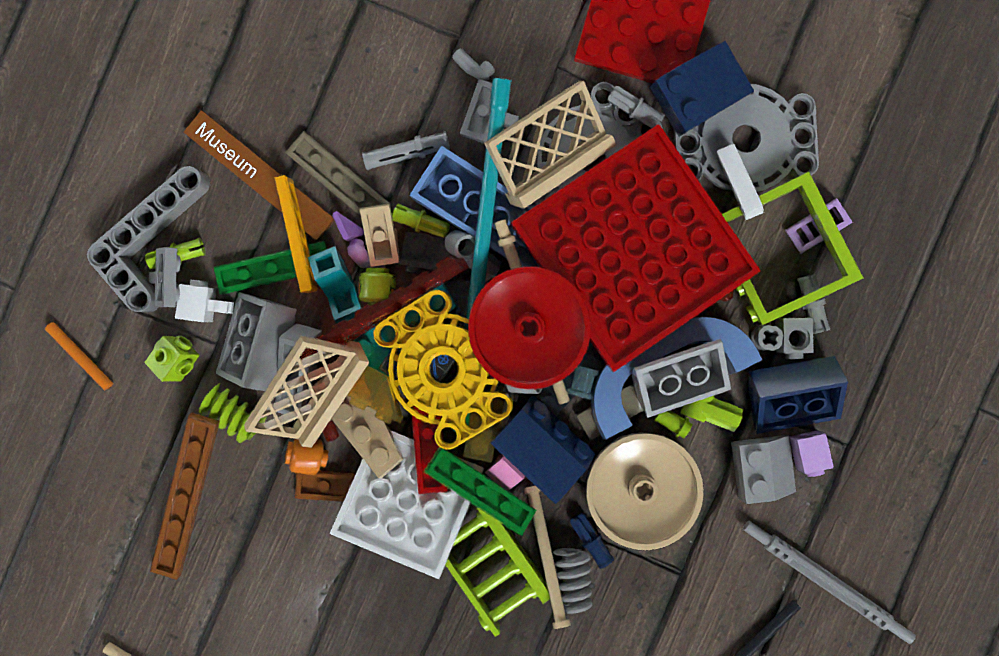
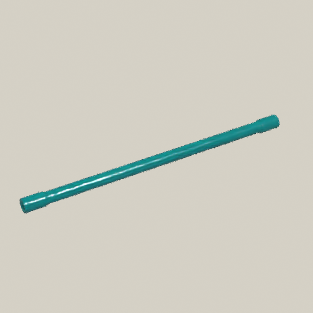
(498, 104)

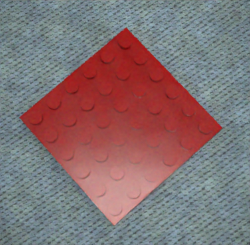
(637, 246)

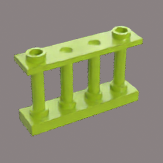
(519, 563)

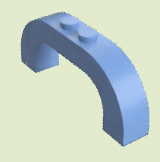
(607, 389)

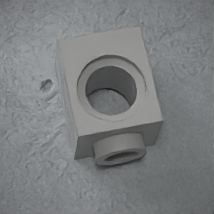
(804, 328)

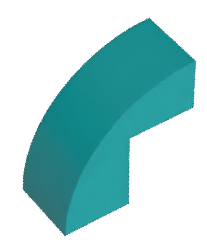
(336, 283)

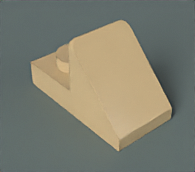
(380, 235)

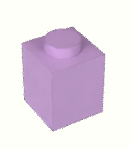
(811, 453)

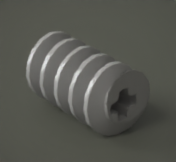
(575, 579)

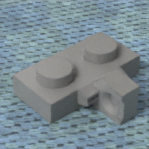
(478, 114)
(164, 278)

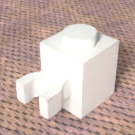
(199, 302)

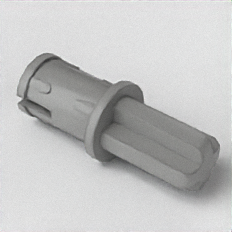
(635, 107)

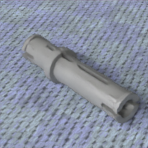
(414, 148)

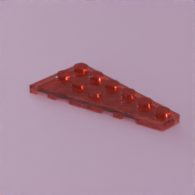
(371, 316)

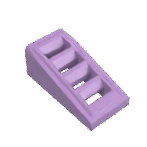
(791, 231)

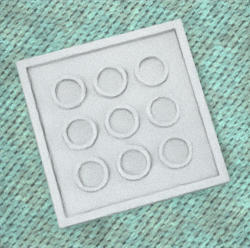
(398, 521)

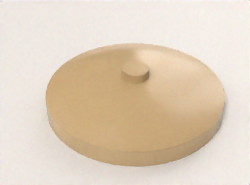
(644, 491)

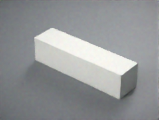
(740, 181)

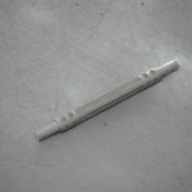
(829, 582)

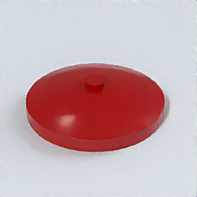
(529, 327)

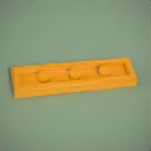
(296, 233)

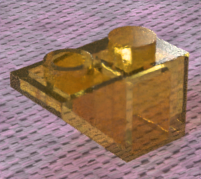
(376, 392)

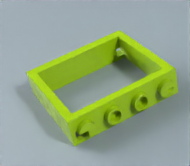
(830, 235)

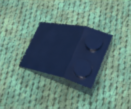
(701, 88)

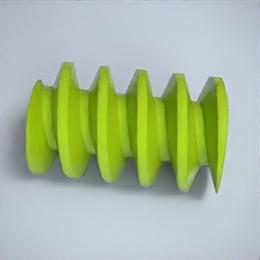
(227, 412)

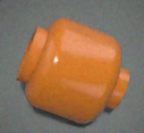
(306, 459)

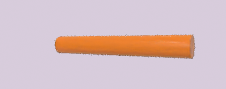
(79, 356)

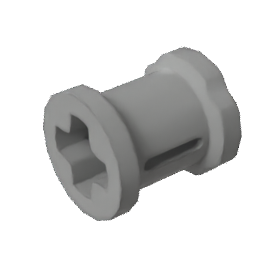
(775, 338)

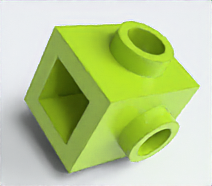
(172, 358)

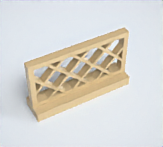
(556, 169)
(325, 396)

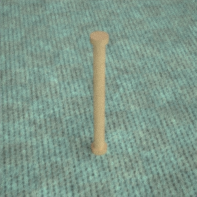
(547, 559)

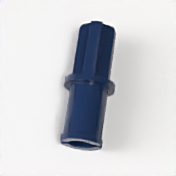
(591, 540)

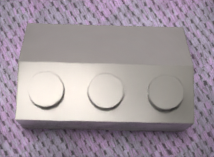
(253, 341)
(681, 378)

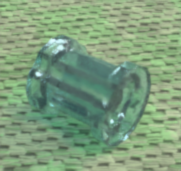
(583, 382)

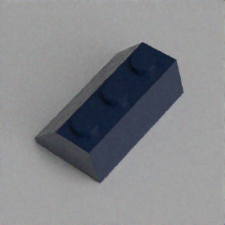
(797, 394)
(543, 448)

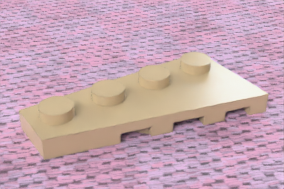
(368, 436)

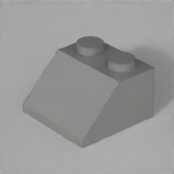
(763, 469)

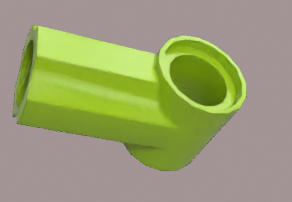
(715, 412)

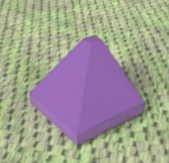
(347, 228)

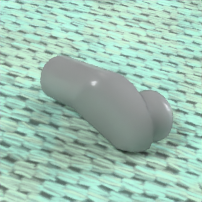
(481, 72)

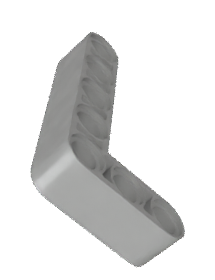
(142, 234)

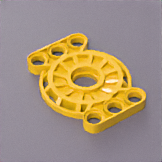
(418, 350)

